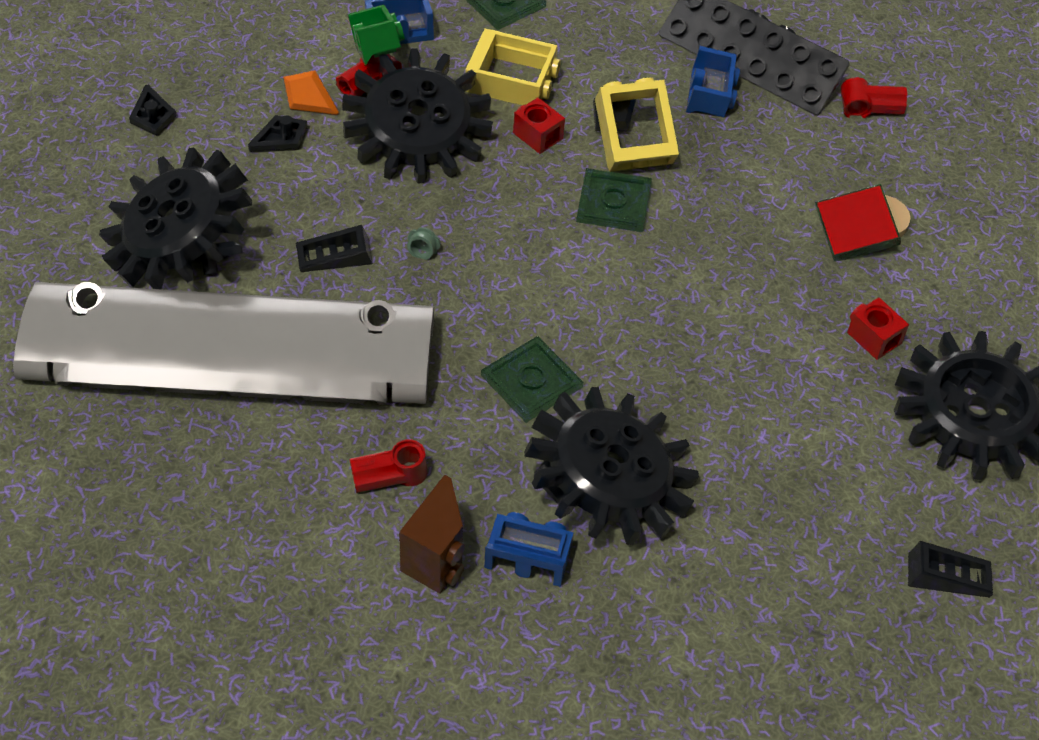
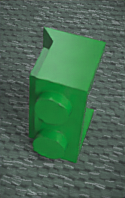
(375, 32)

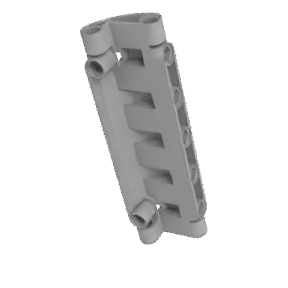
(224, 344)

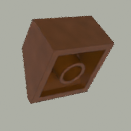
(434, 540)

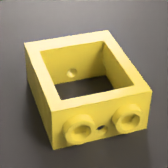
(515, 50)
(638, 156)

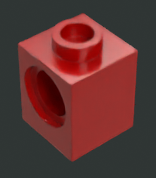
(538, 125)
(877, 328)

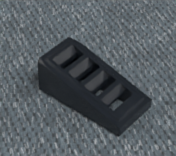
(348, 258)
(925, 573)

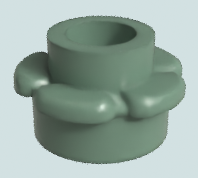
(415, 243)

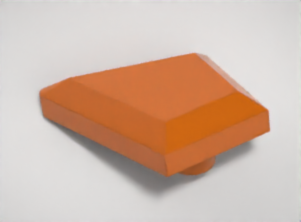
(308, 93)

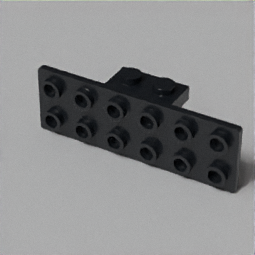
(765, 52)

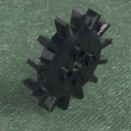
(431, 137)
(201, 210)
(996, 384)
(602, 483)

